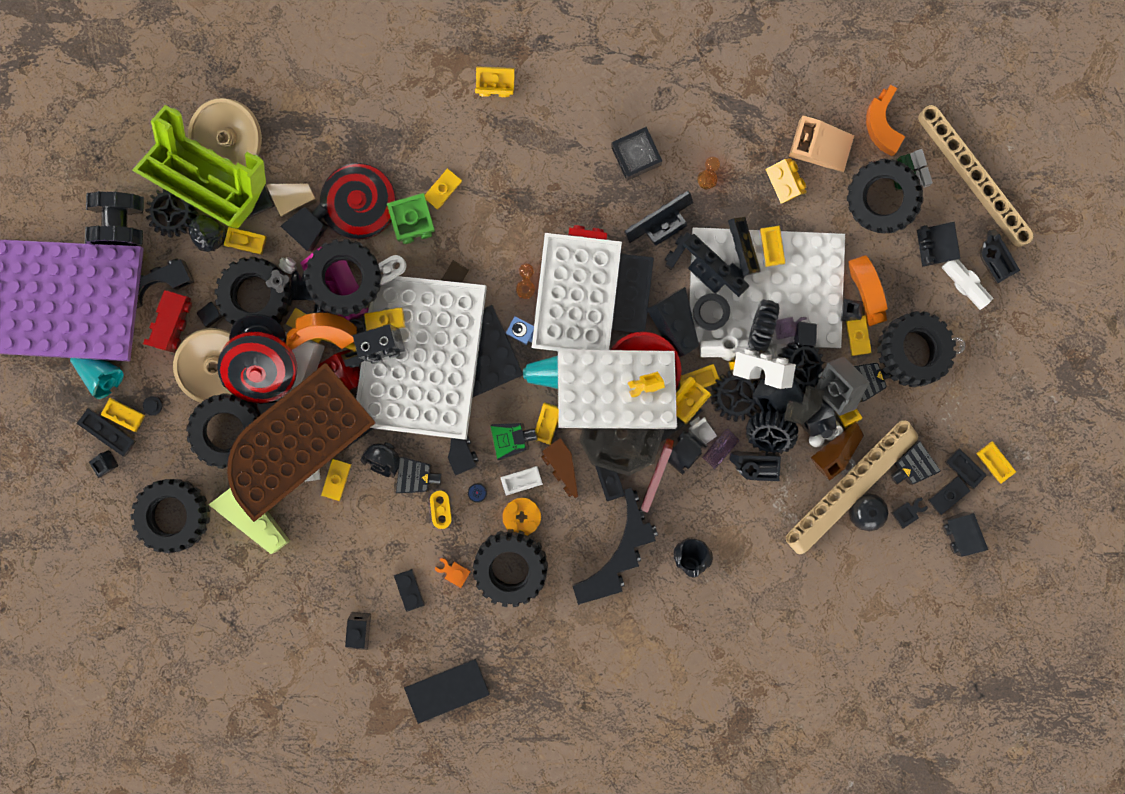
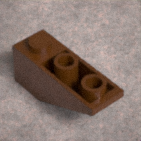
(837, 453)
(561, 460)

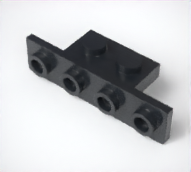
(663, 222)
(712, 269)

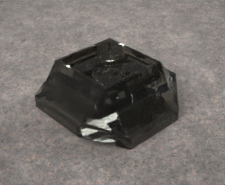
(621, 455)

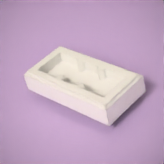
(521, 480)

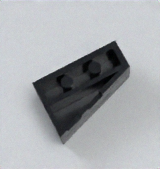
(675, 321)

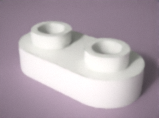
(388, 269)

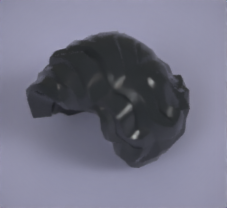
(206, 233)
(693, 556)

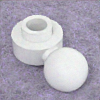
(818, 440)

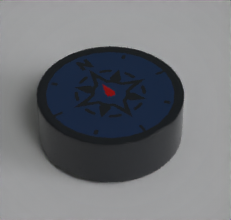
(477, 492)

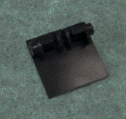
(938, 244)

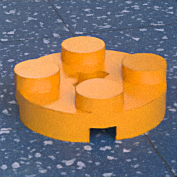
(529, 508)

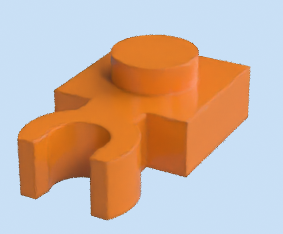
(455, 574)

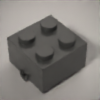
(842, 385)

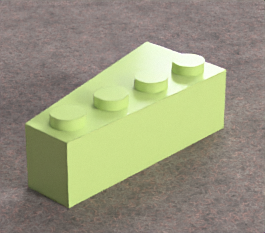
(263, 531)

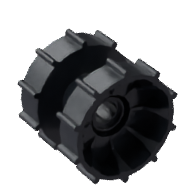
(115, 211)

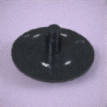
(258, 323)

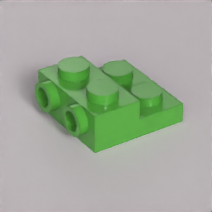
(411, 218)

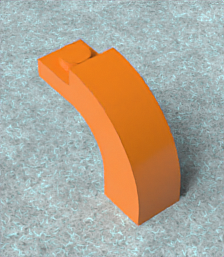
(878, 128)
(870, 289)
(321, 326)

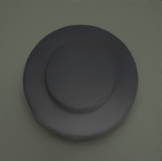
(152, 405)

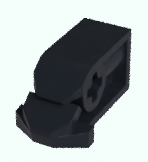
(1003, 263)
(765, 465)

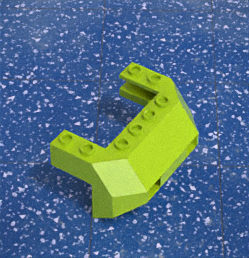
(199, 174)

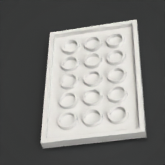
(576, 293)
(596, 389)

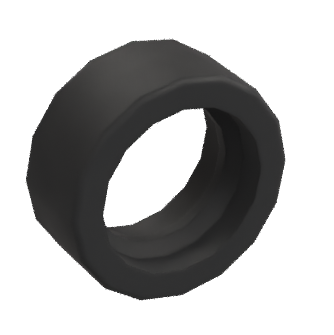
(711, 297)

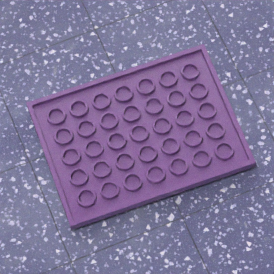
(68, 299)

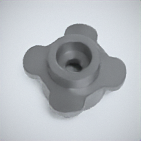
(283, 280)

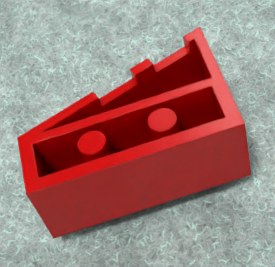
(169, 322)

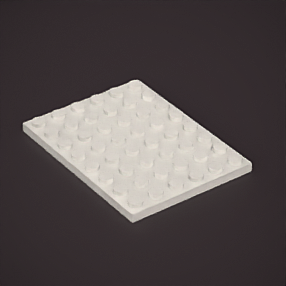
(804, 286)
(434, 378)

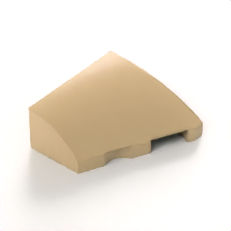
(291, 197)

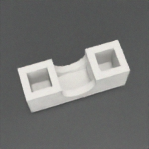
(778, 371)

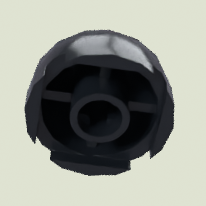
(382, 459)
(869, 512)

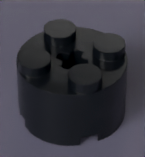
(686, 451)

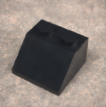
(964, 534)

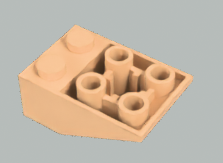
(821, 144)

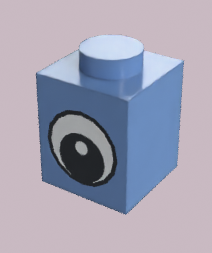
(520, 331)

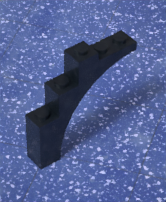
(606, 580)

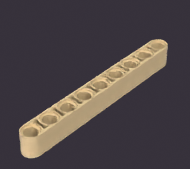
(985, 180)
(852, 487)

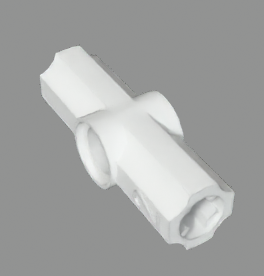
(967, 283)
(719, 348)

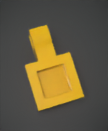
(649, 383)

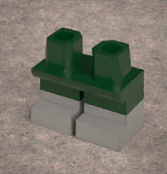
(917, 162)

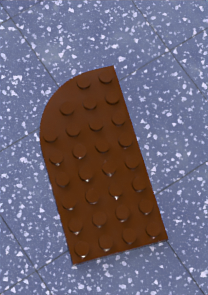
(293, 441)

